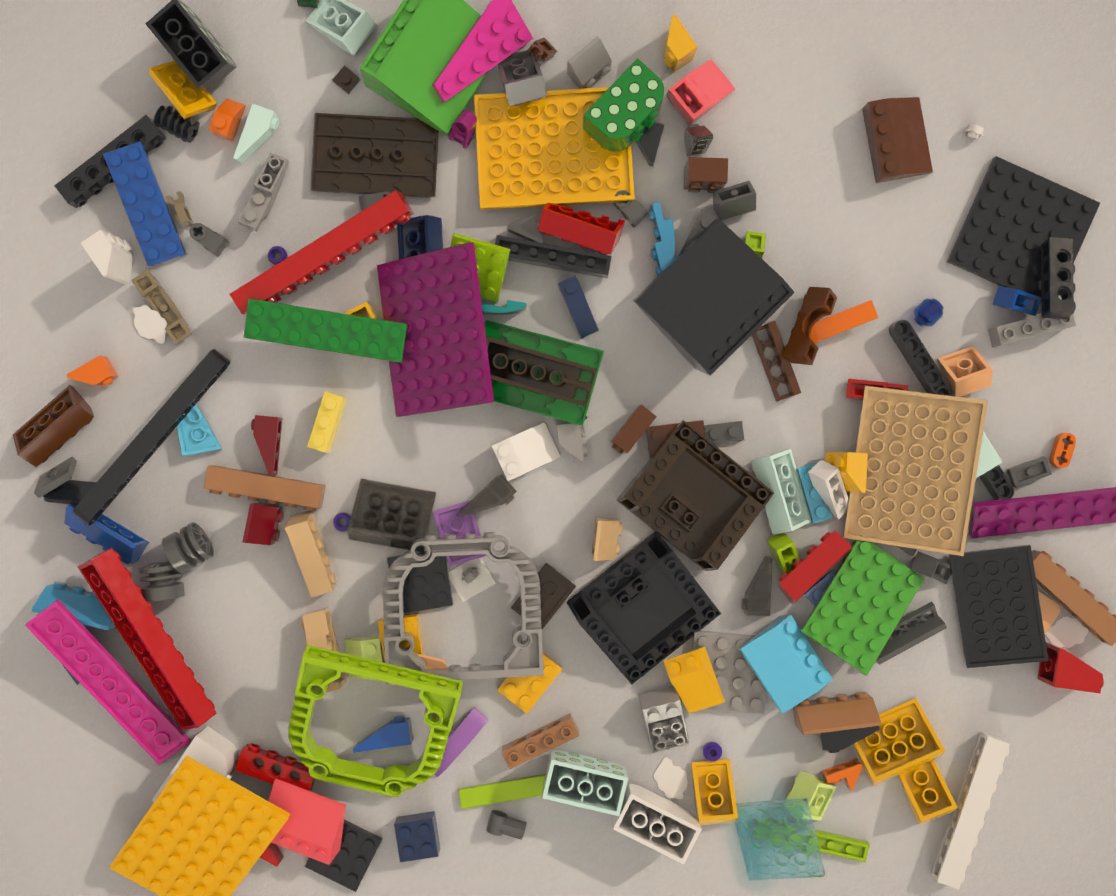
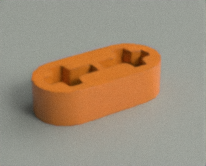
(1062, 450)

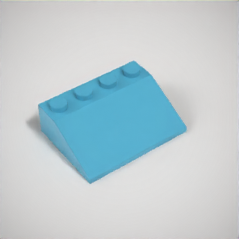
(785, 663)

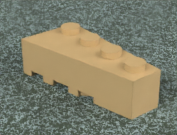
(321, 634)

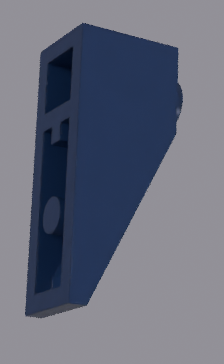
(578, 306)

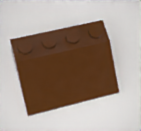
(897, 138)

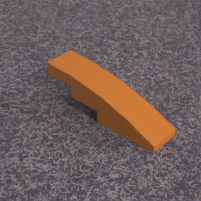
(843, 321)

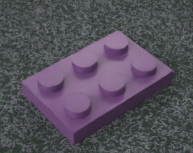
(450, 523)

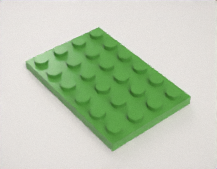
(862, 605)

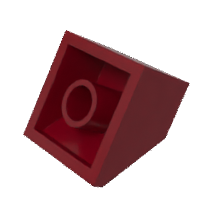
(263, 523)

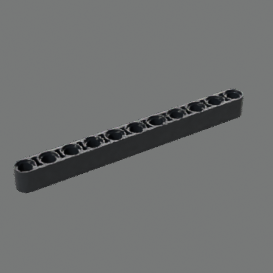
(939, 382)
(151, 437)

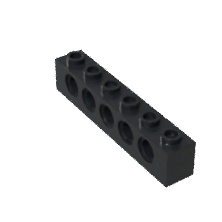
(69, 186)

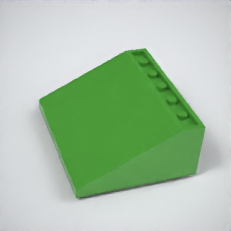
(413, 54)

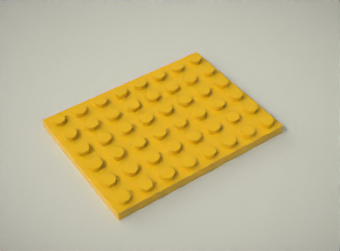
(544, 155)
(199, 835)

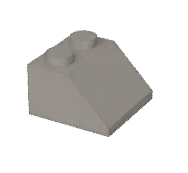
(589, 64)

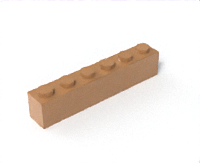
(264, 486)
(1073, 598)

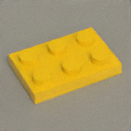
(181, 90)
(527, 690)

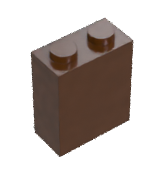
(632, 429)

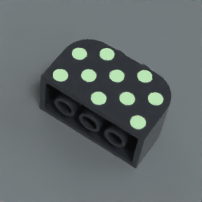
(191, 45)

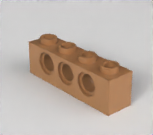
(540, 741)

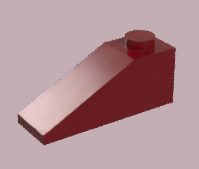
(268, 437)

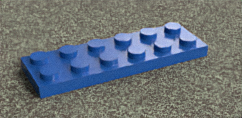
(144, 203)

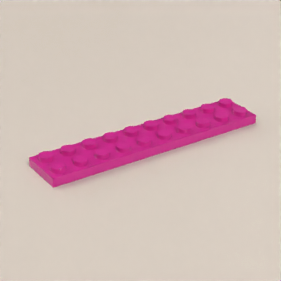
(107, 681)

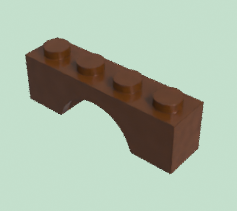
(816, 305)

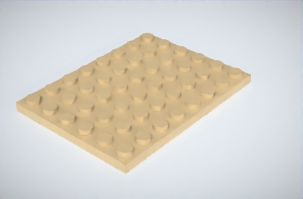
(918, 469)

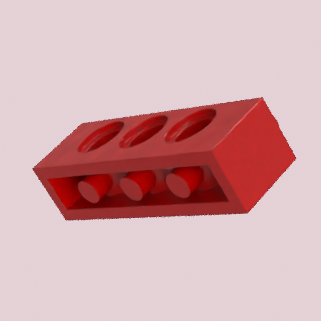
(266, 772)

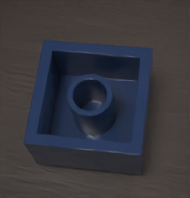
(417, 836)

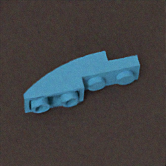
(663, 250)

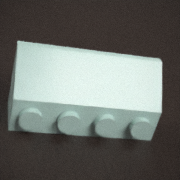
(787, 506)

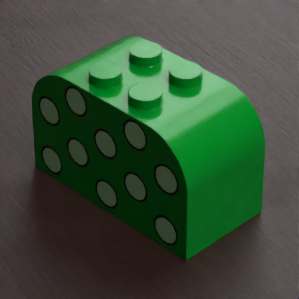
(625, 108)

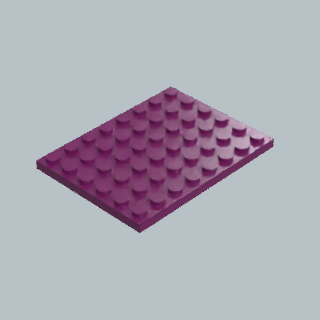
(445, 334)

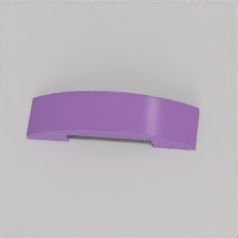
(461, 738)

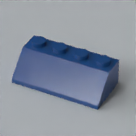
(108, 535)

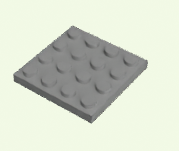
(734, 675)

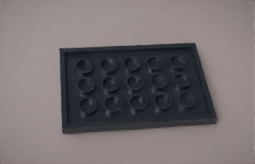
(998, 607)

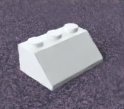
(110, 255)

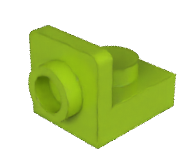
(756, 242)

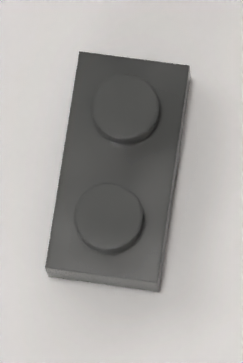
(724, 432)
(1029, 471)

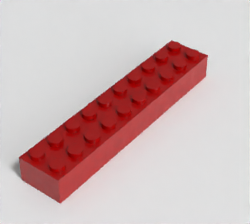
(325, 251)
(147, 639)

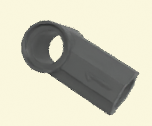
(500, 824)

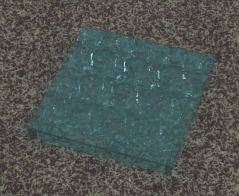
(778, 840)

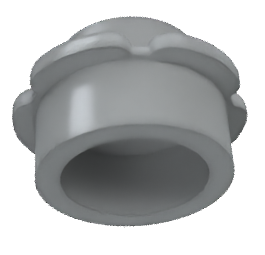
(470, 574)

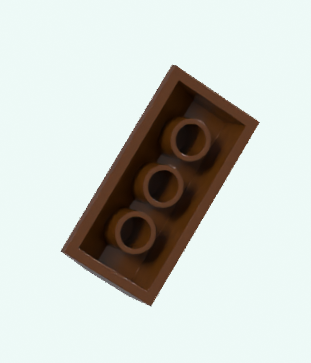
(52, 426)

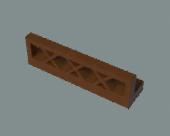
(783, 362)

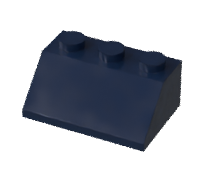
(419, 236)

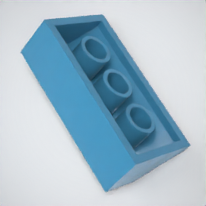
(80, 603)

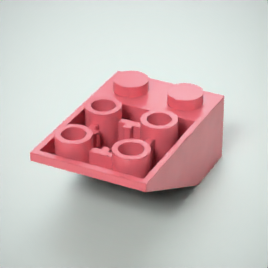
(699, 91)

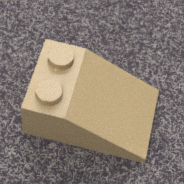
(605, 539)

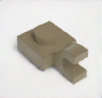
(182, 213)

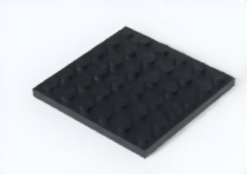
(1012, 220)

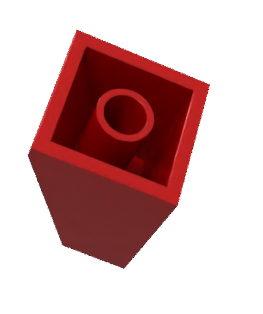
(1069, 672)

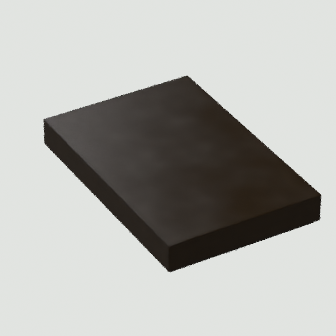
(553, 593)

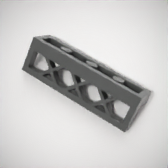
(911, 635)

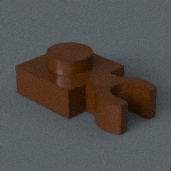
(542, 49)

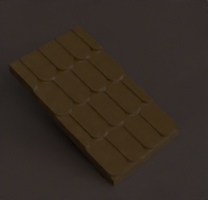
(373, 155)

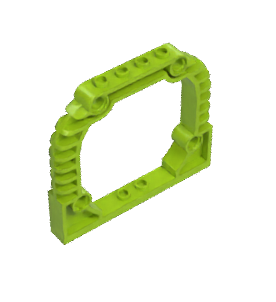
(323, 666)

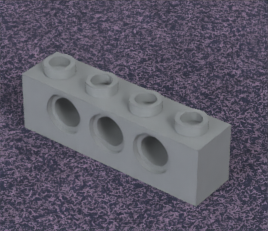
(1027, 329)

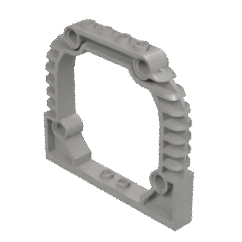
(523, 658)

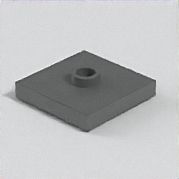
(55, 477)

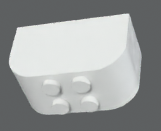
(210, 750)
(657, 823)

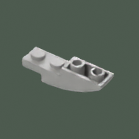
(265, 192)

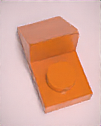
(849, 771)

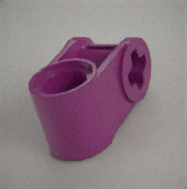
(463, 128)

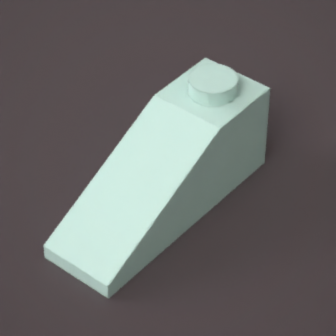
(257, 130)

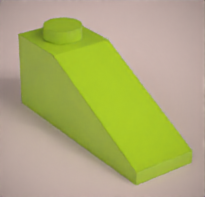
(783, 552)

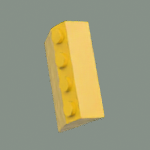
(900, 744)

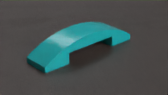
(511, 307)

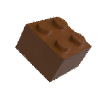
(705, 174)

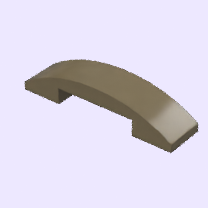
(162, 303)

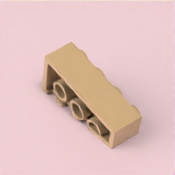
(310, 553)

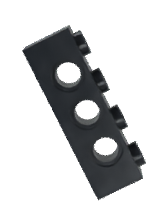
(1050, 285)

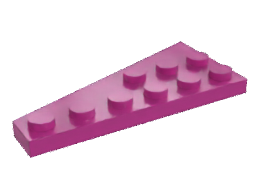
(489, 42)

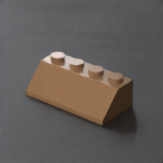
(836, 713)

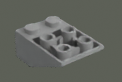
(664, 718)

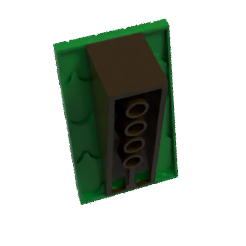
(551, 373)

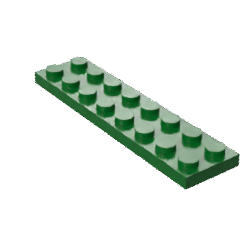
(325, 330)

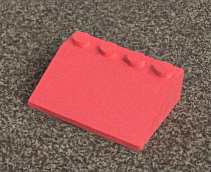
(313, 822)

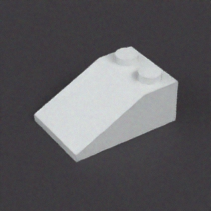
(526, 451)

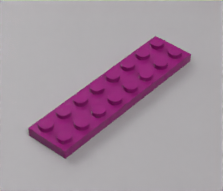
(1043, 512)

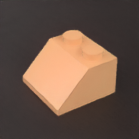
(965, 371)

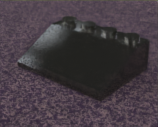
(391, 515)

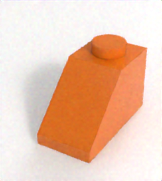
(227, 119)
(95, 372)

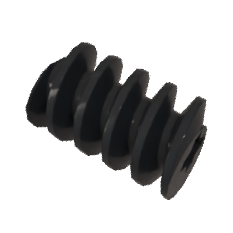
(175, 124)

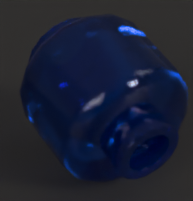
(928, 312)

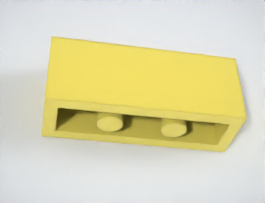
(327, 422)

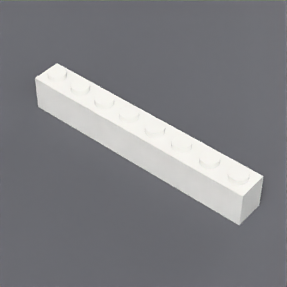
(972, 805)

